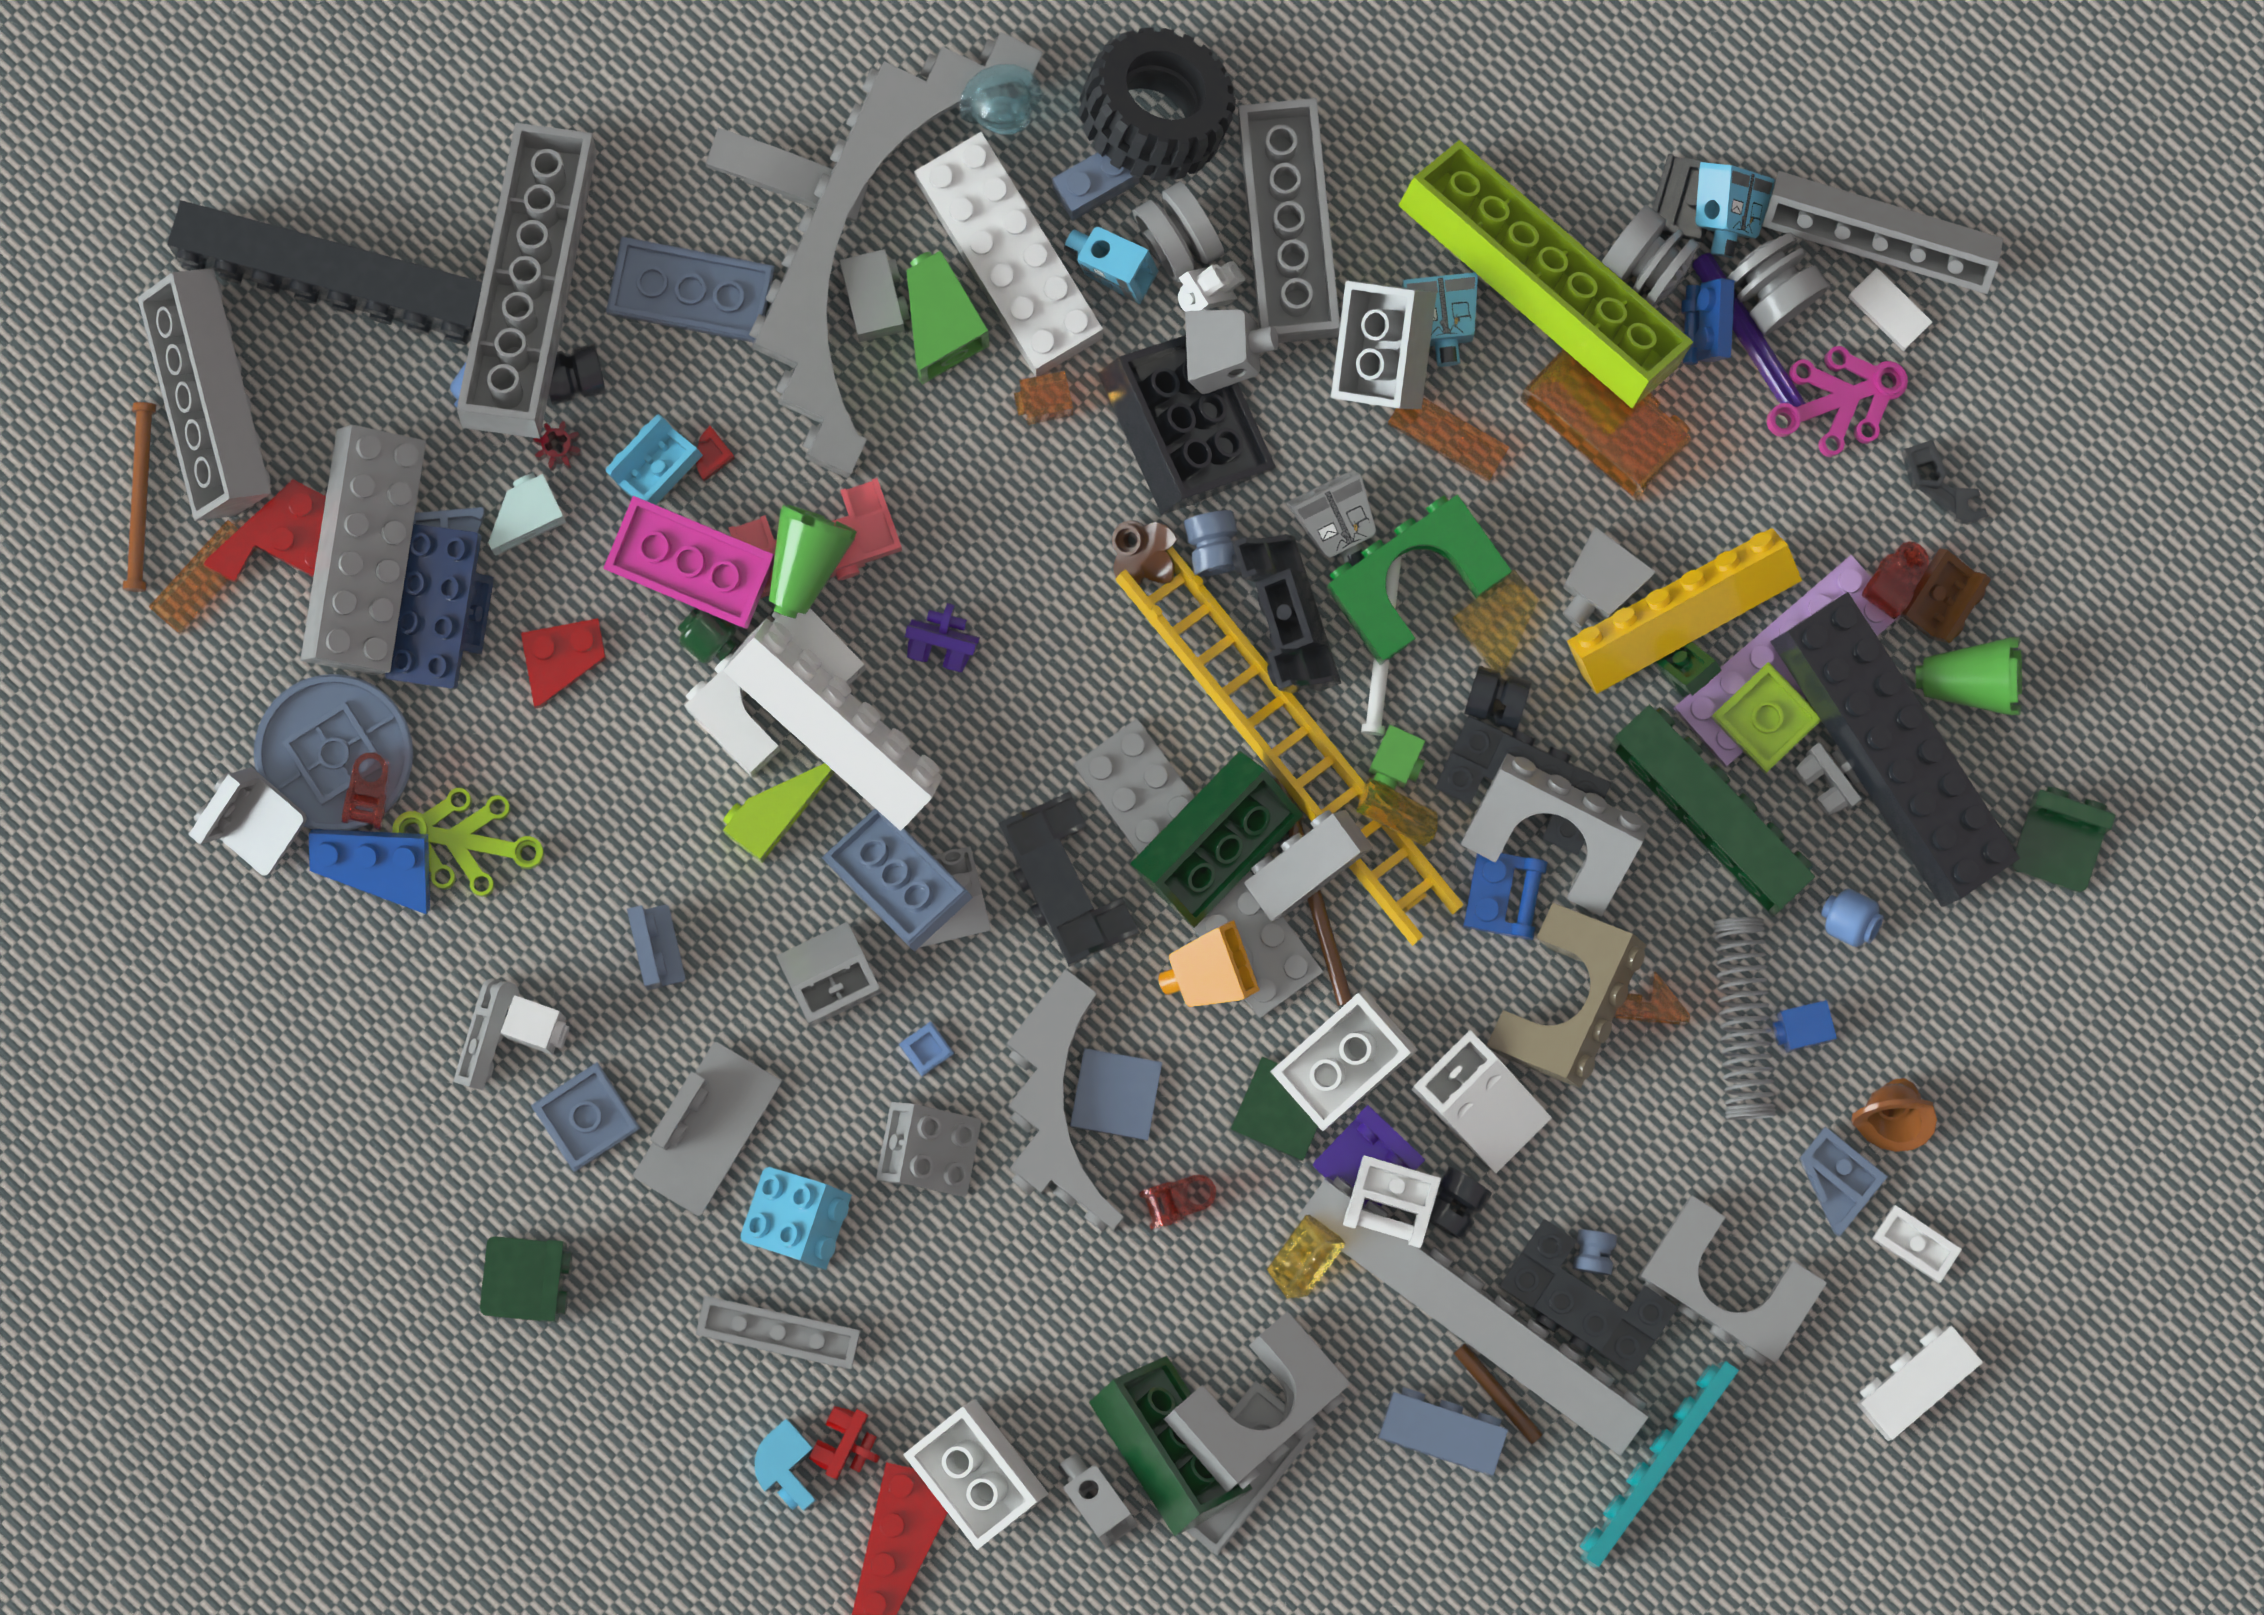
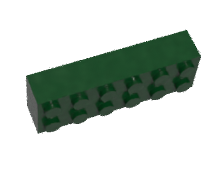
(1712, 810)

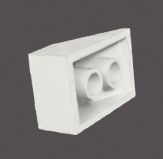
(1344, 1060)

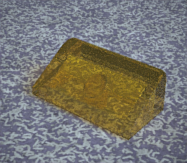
(1398, 812)
(1305, 1258)

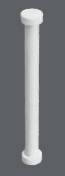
(1380, 672)

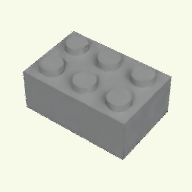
(1383, 345)

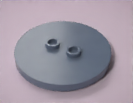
(316, 736)

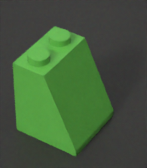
(942, 317)

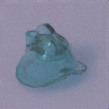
(1000, 98)

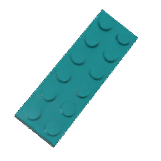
(1666, 1449)

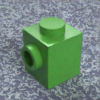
(1397, 758)

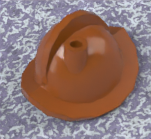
(1896, 1117)

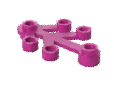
(1843, 397)

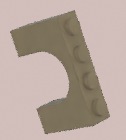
(1570, 1048)

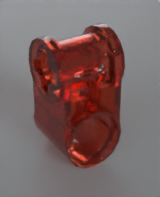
(1897, 579)
(367, 793)
(1175, 1201)

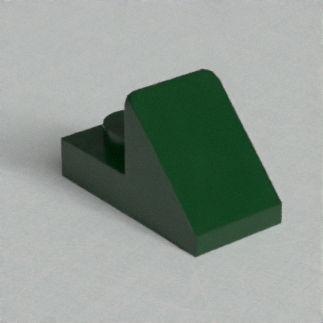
(1688, 669)

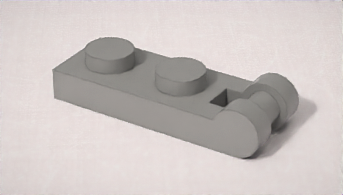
(484, 1033)

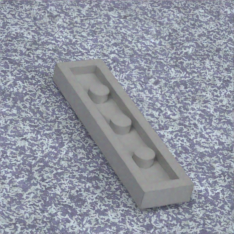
(778, 1332)

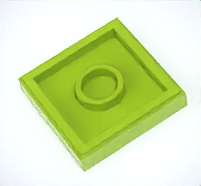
(1766, 717)

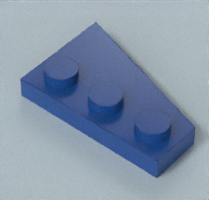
(375, 862)

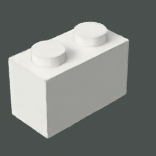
(535, 1025)

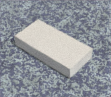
(1890, 309)

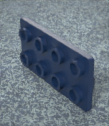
(440, 607)

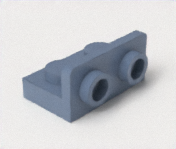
(656, 946)

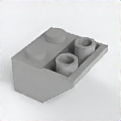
(971, 917)
(829, 974)

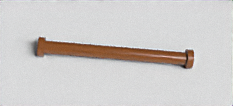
(139, 496)

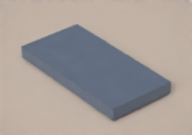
(688, 289)
(897, 878)

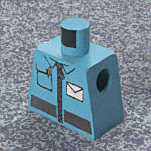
(1731, 204)
(1113, 262)
(1452, 313)

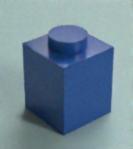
(1804, 1026)

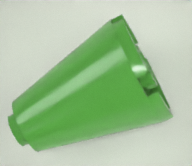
(805, 558)
(1976, 676)

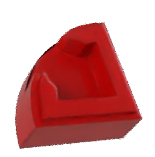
(714, 453)

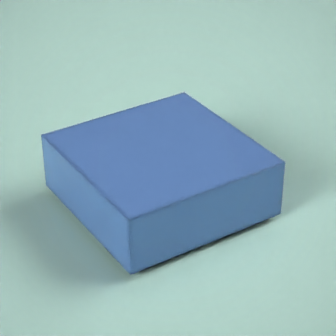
(926, 1049)

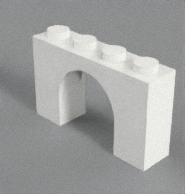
(720, 704)

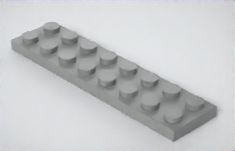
(1142, 798)

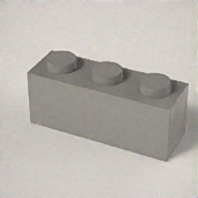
(1307, 863)

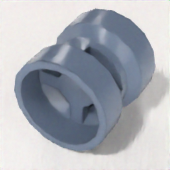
(1594, 1252)

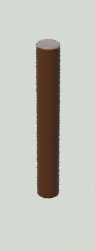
(1498, 1393)

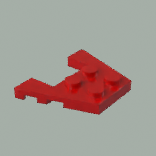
(283, 528)

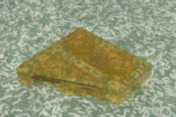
(1498, 620)

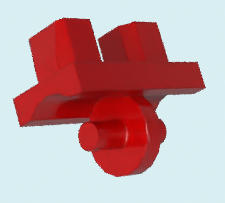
(833, 1458)

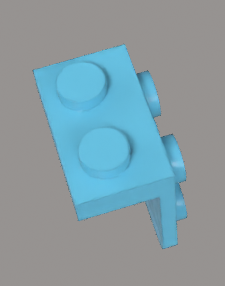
(795, 1217)

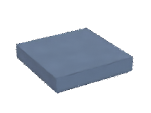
(1116, 1094)
(585, 1117)

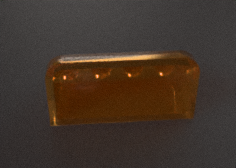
(1622, 441)

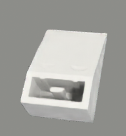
(1481, 1101)

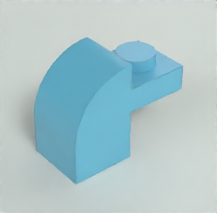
(777, 1457)

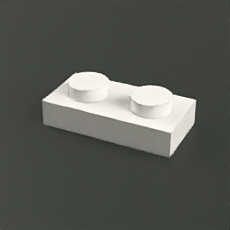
(1916, 1244)

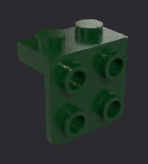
(2062, 839)
(525, 1279)

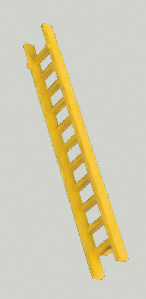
(1269, 756)

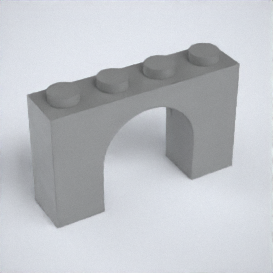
(1524, 791)
(1675, 1274)
(1234, 1450)

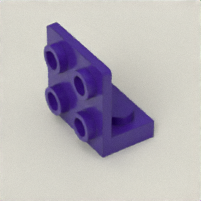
(1369, 1137)

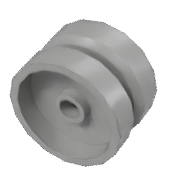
(1178, 232)

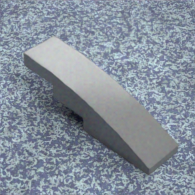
(771, 169)

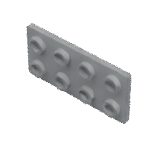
(706, 1128)

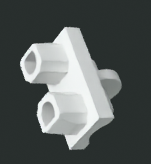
(1209, 287)

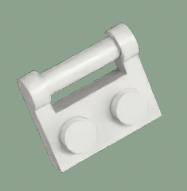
(1395, 1188)

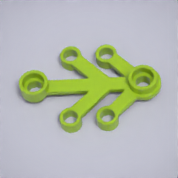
(461, 839)

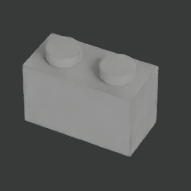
(872, 295)

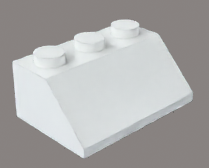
(975, 1474)

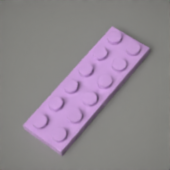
(1737, 671)

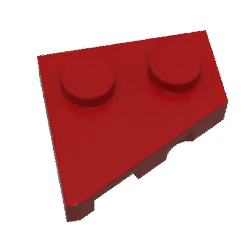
(560, 656)

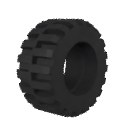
(1175, 69)

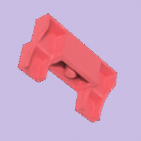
(866, 514)

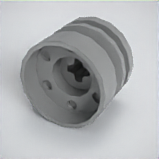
(1649, 256)
(1778, 283)

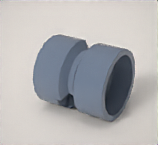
(1212, 537)

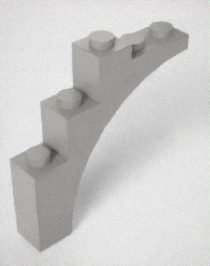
(1050, 1156)

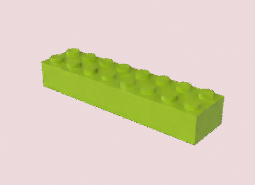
(1545, 273)

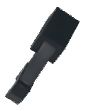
(1951, 500)

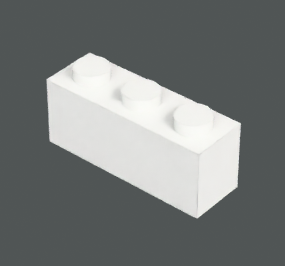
(1918, 1381)

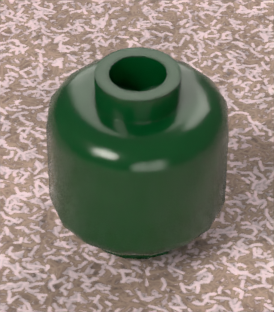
(707, 636)

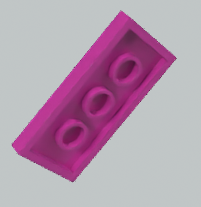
(690, 562)

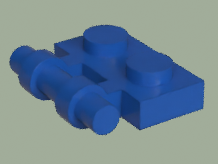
(1709, 320)

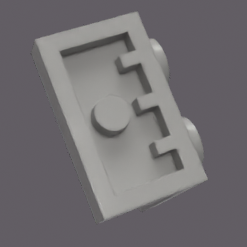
(928, 1148)

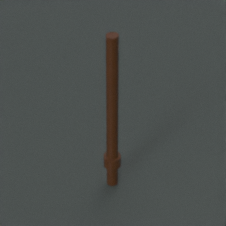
(1324, 930)

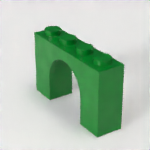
(1445, 531)

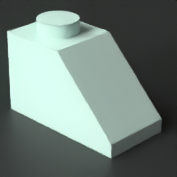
(525, 513)

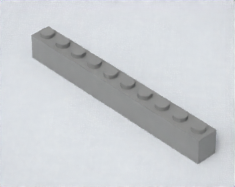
(1485, 1322)

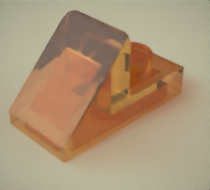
(1660, 1008)

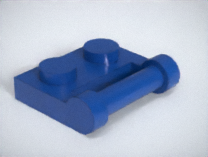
(1491, 894)

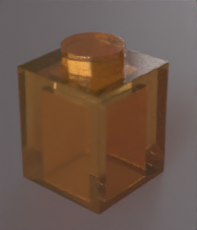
(1044, 398)

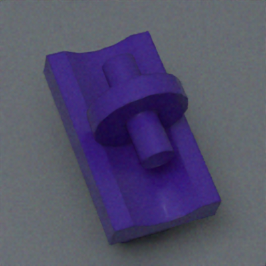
(925, 635)

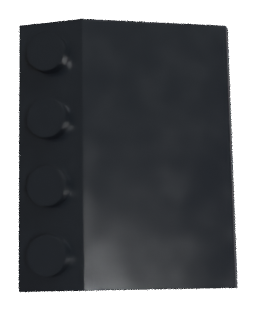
(1181, 438)

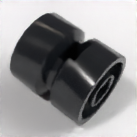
(576, 375)
(1497, 697)
(1467, 1194)

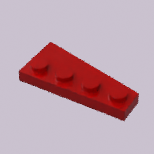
(898, 1542)

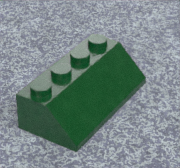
(1217, 838)
(1170, 1473)

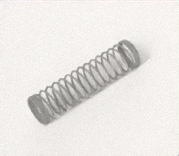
(1742, 1111)

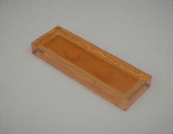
(1451, 438)
(193, 585)

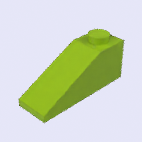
(770, 814)

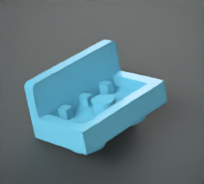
(653, 461)

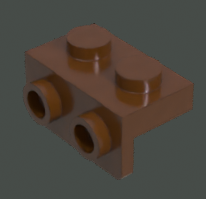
(1945, 597)

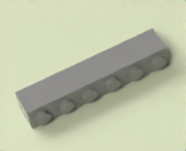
(1883, 232)

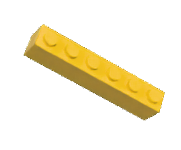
(1684, 610)

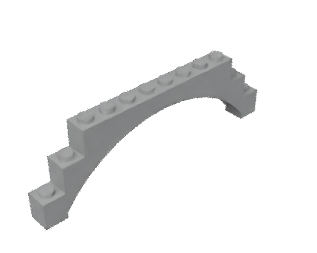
(797, 317)

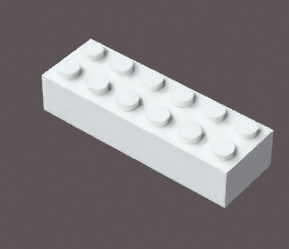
(1008, 254)
(834, 723)

